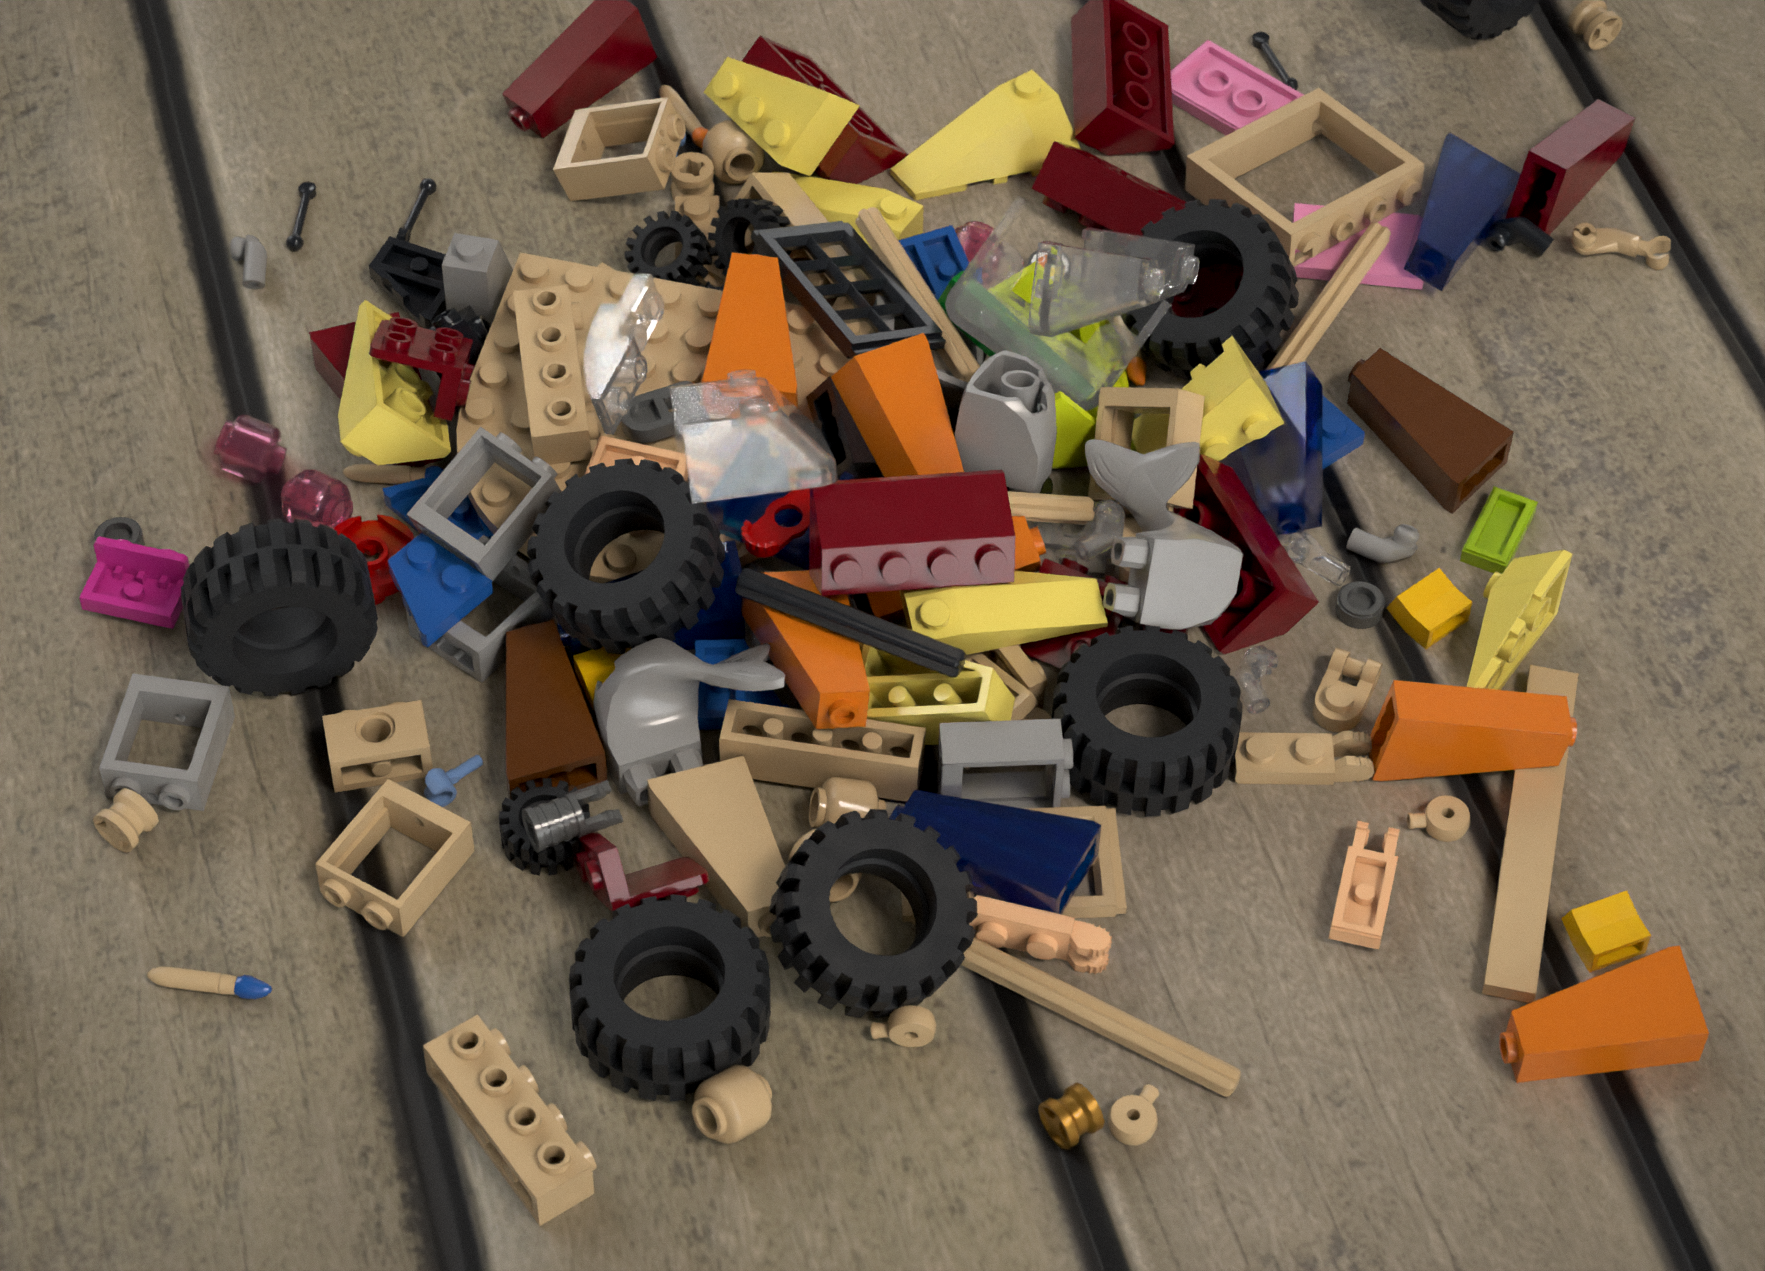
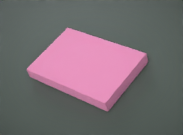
(1226, 89)
(1388, 267)

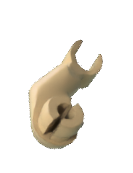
(1590, 241)

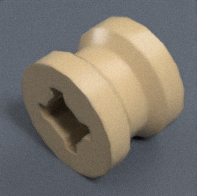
(1595, 23)
(692, 175)
(125, 820)

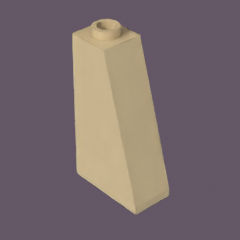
(722, 826)

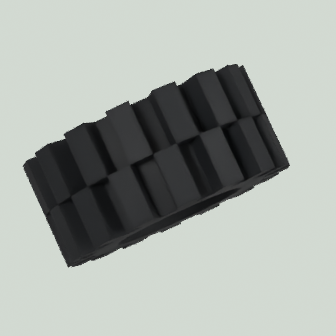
(734, 224)
(659, 235)
(514, 835)

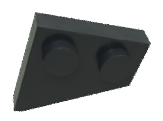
(411, 278)

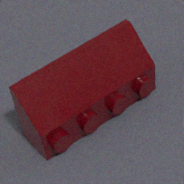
(1121, 79)
(862, 146)
(1100, 191)
(911, 533)
(1270, 587)

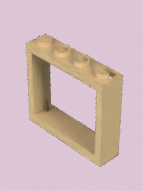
(1216, 166)

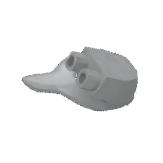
(1005, 420)
(1177, 568)
(651, 708)

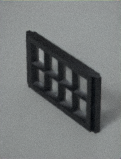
(813, 298)

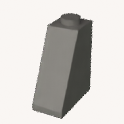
(475, 274)

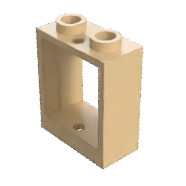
(594, 128)
(1116, 421)
(416, 818)

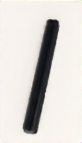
(850, 622)

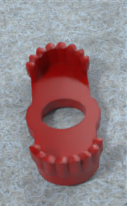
(766, 536)

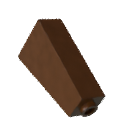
(1428, 428)
(547, 715)

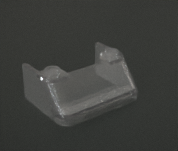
(999, 320)
(746, 439)

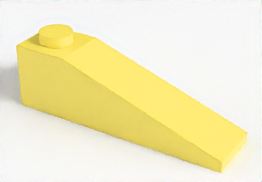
(991, 140)
(845, 200)
(386, 404)
(1005, 613)
(1517, 614)

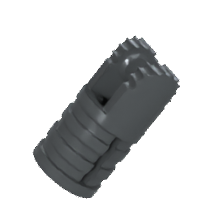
(564, 819)

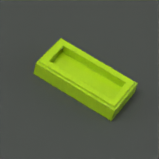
(1498, 531)

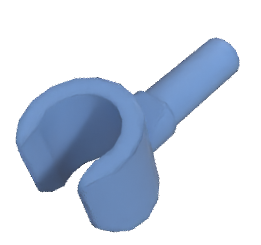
(440, 783)

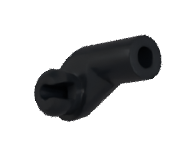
(1515, 231)

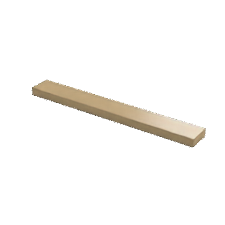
(1527, 862)

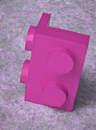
(135, 582)

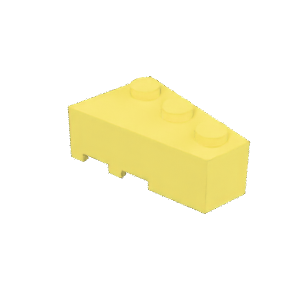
(781, 114)
(1234, 411)
(924, 698)

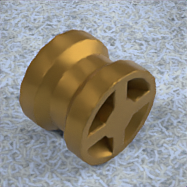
(1071, 1116)

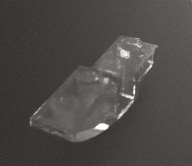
(614, 348)

